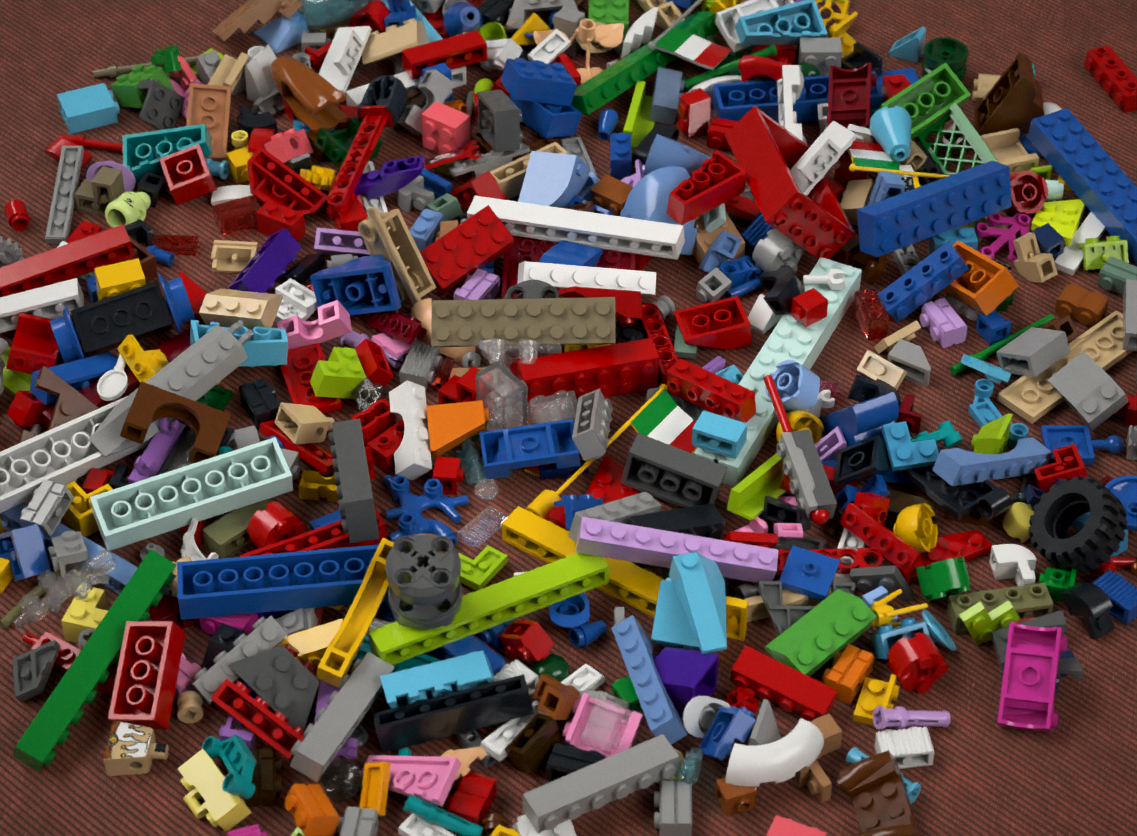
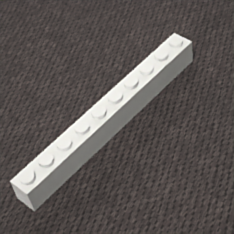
(585, 228)

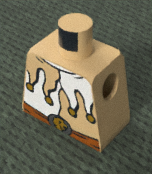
(132, 749)

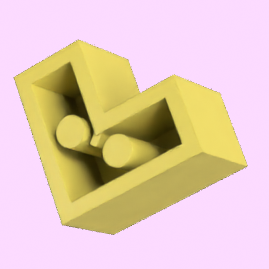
(84, 614)

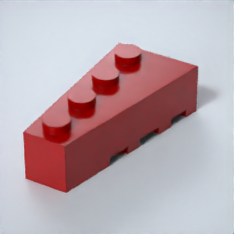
(706, 188)

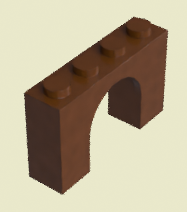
(155, 403)

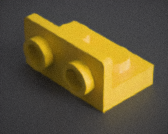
(875, 694)

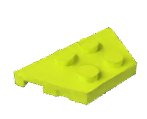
(1062, 216)

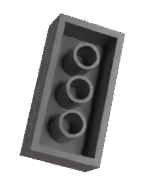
(672, 473)

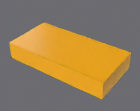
(375, 786)

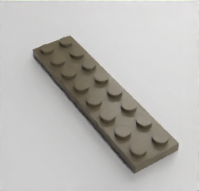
(542, 319)

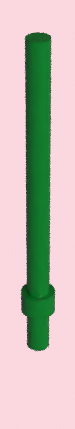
(989, 351)

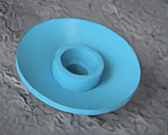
(937, 632)

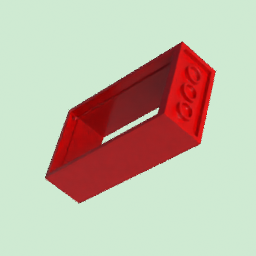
(767, 155)

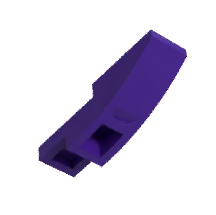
(391, 178)

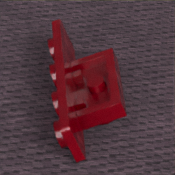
(396, 325)

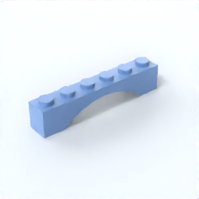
(967, 467)
(653, 697)

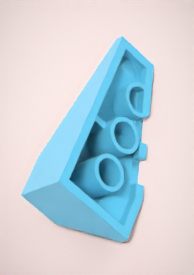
(702, 598)

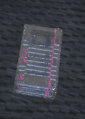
(482, 527)

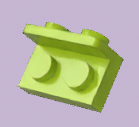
(1098, 252)

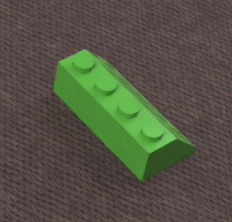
(822, 632)

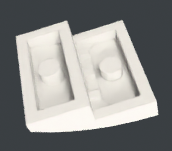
(296, 301)

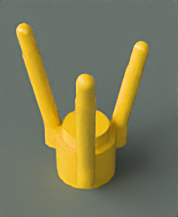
(886, 613)

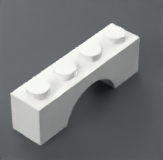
(414, 453)

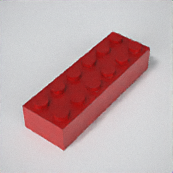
(611, 368)

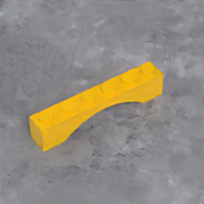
(358, 620)

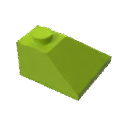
(993, 436)

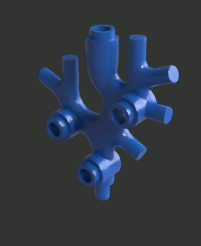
(411, 507)

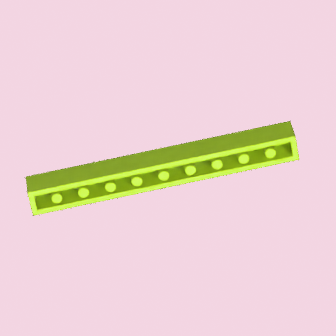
(494, 606)

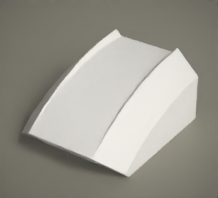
(258, 74)

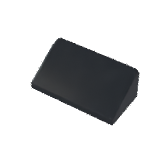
(304, 268)
(782, 512)

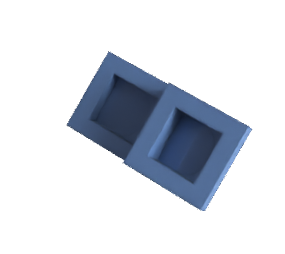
(720, 251)

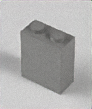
(1033, 351)

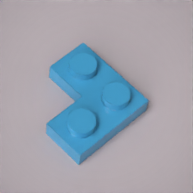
(905, 453)

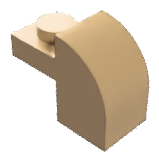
(1032, 263)

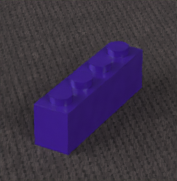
(267, 263)

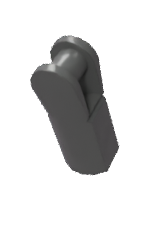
(464, 740)

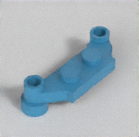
(984, 411)

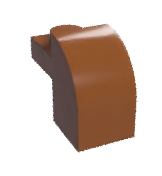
(555, 697)

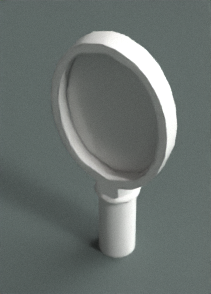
(113, 382)

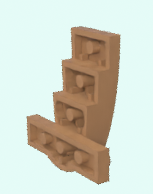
(252, 12)

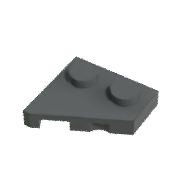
(33, 670)

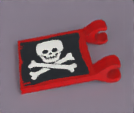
(454, 155)

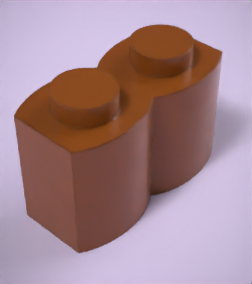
(1082, 305)

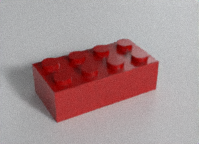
(466, 249)
(147, 673)

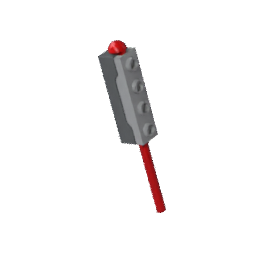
(802, 465)

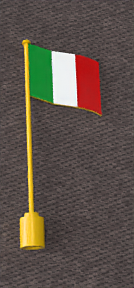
(873, 158)
(657, 419)

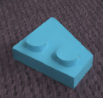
(991, 371)

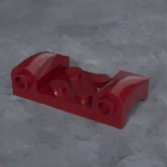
(850, 95)

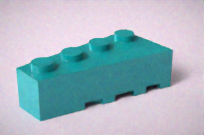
(145, 149)

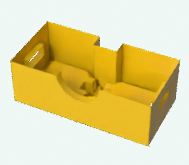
(317, 486)

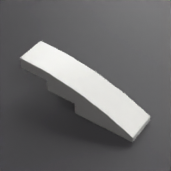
(639, 32)

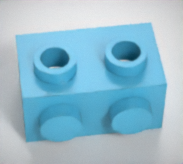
(719, 434)

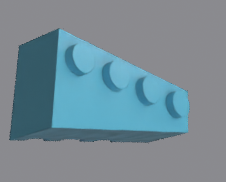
(782, 25)
(265, 347)
(437, 679)

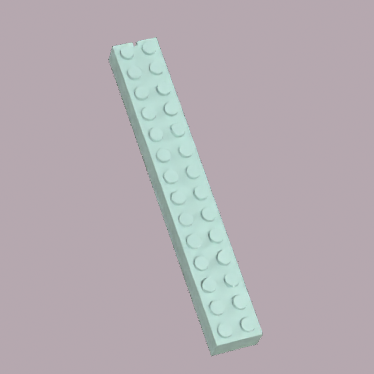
(787, 342)

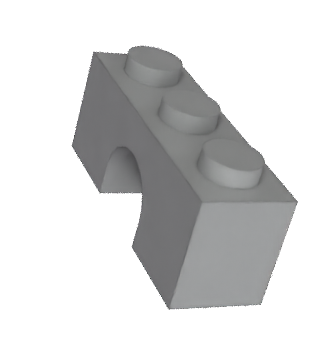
(436, 88)

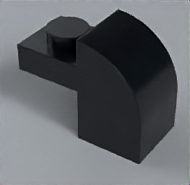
(248, 122)
(865, 389)
(1091, 604)

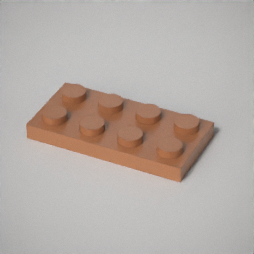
(211, 107)

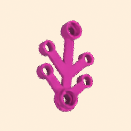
(1019, 223)

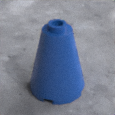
(462, 18)

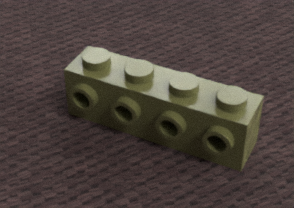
(1027, 600)

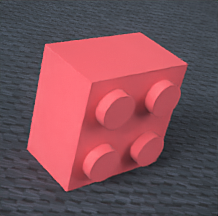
(445, 128)

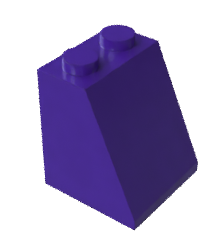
(687, 674)

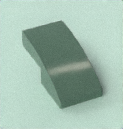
(684, 350)

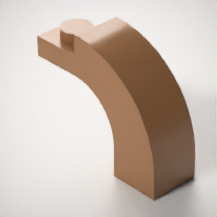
(814, 776)

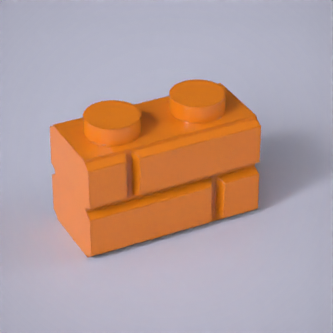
(849, 672)
(312, 810)

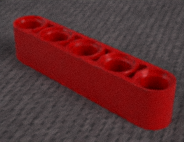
(653, 327)

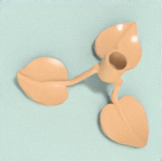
(606, 35)

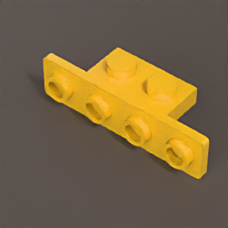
(142, 363)

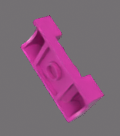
(1030, 677)

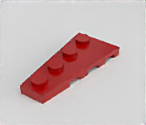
(966, 544)

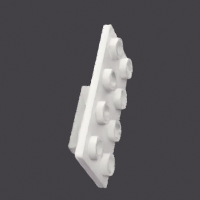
(344, 55)
(821, 156)

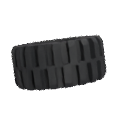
(1094, 541)

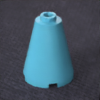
(892, 131)

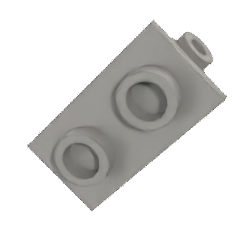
(266, 104)

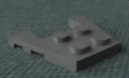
(786, 616)
(1056, 619)

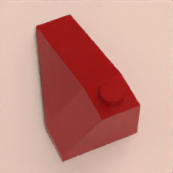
(627, 302)

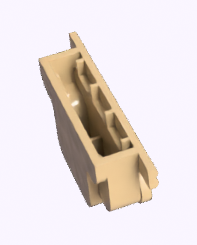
(389, 236)

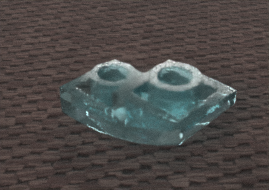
(691, 765)

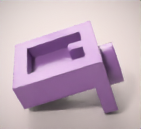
(227, 730)

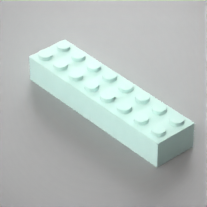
(191, 491)

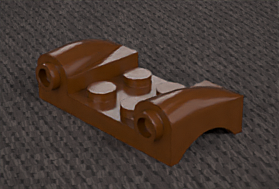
(879, 796)

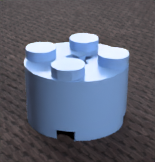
(796, 386)

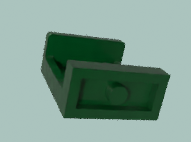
(337, 144)

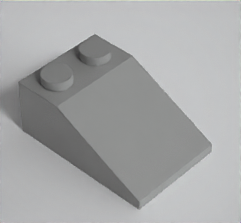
(1088, 390)

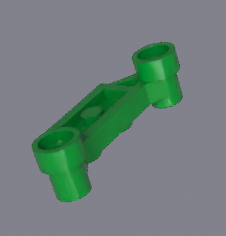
(168, 57)

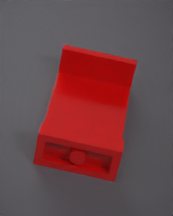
(32, 344)

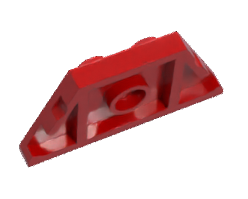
(607, 482)

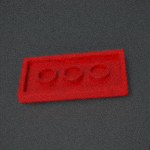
(297, 376)

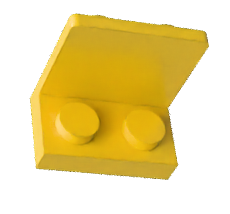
(839, 31)

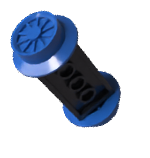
(109, 321)

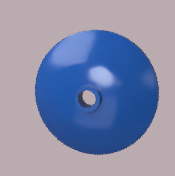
(1126, 491)

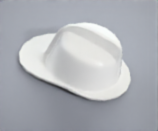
(700, 714)

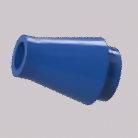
(607, 122)
(586, 633)

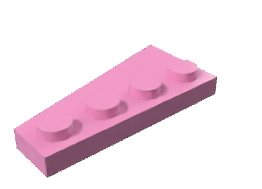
(420, 775)

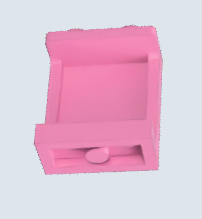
(582, 710)

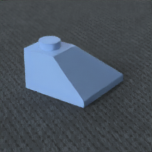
(283, 32)

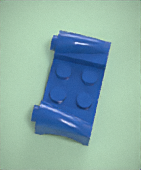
(528, 447)

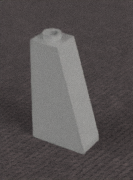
(1130, 315)

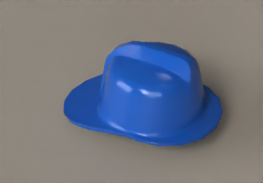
(571, 611)

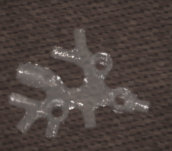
(526, 351)
(76, 582)

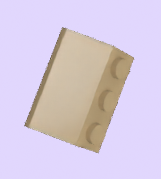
(394, 41)
(229, 306)

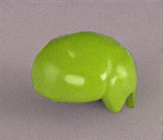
(493, 31)

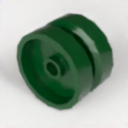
(946, 50)

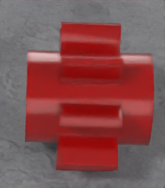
(743, 698)

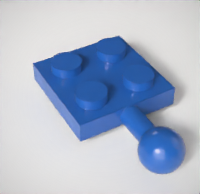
(1064, 435)

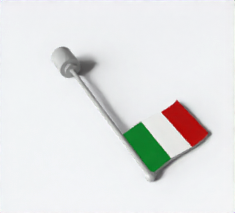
(689, 45)

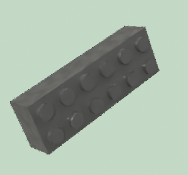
(353, 481)

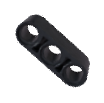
(642, 150)

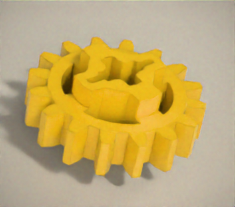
(320, 177)

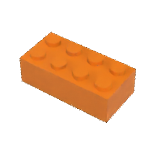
(983, 284)

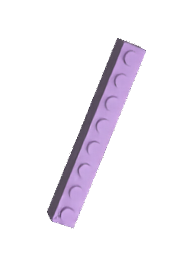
(659, 546)

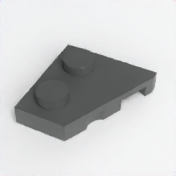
(887, 576)

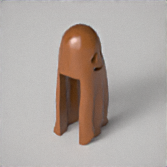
(308, 94)

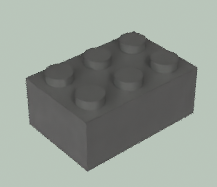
(499, 120)

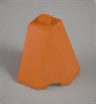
(454, 424)

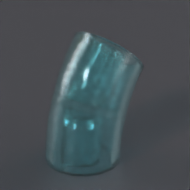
(326, 13)

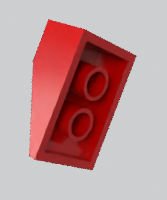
(715, 324)

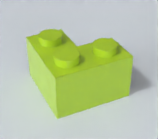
(338, 375)

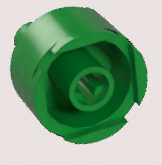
(943, 577)

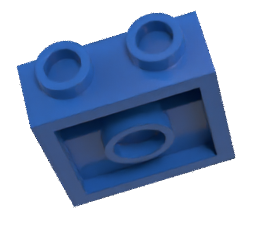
(727, 726)

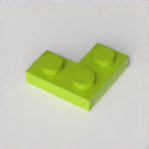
(483, 568)
(981, 624)

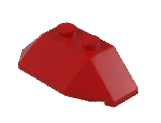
(280, 184)

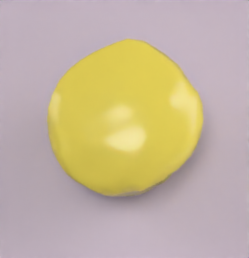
(1017, 521)

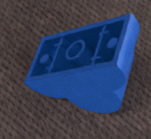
(359, 285)
(863, 419)

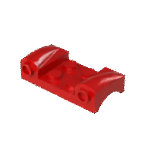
(768, 66)

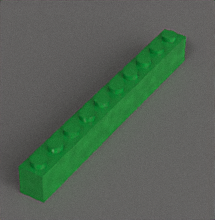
(635, 67)
(93, 663)

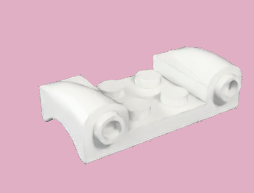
(728, 18)
(789, 91)

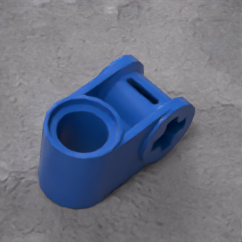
(739, 271)

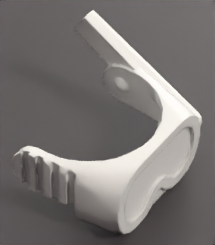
(189, 546)

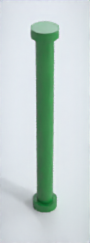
(726, 68)

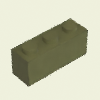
(230, 533)

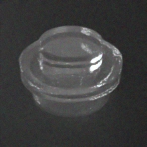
(486, 489)

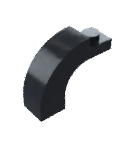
(781, 289)

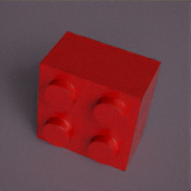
(187, 174)

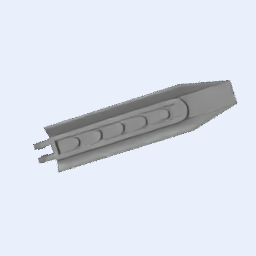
(187, 375)

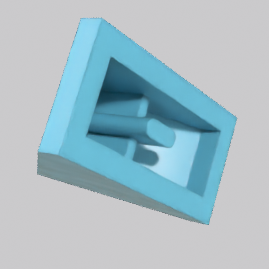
(909, 47)

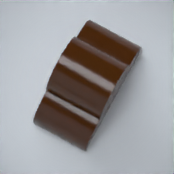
(1011, 101)

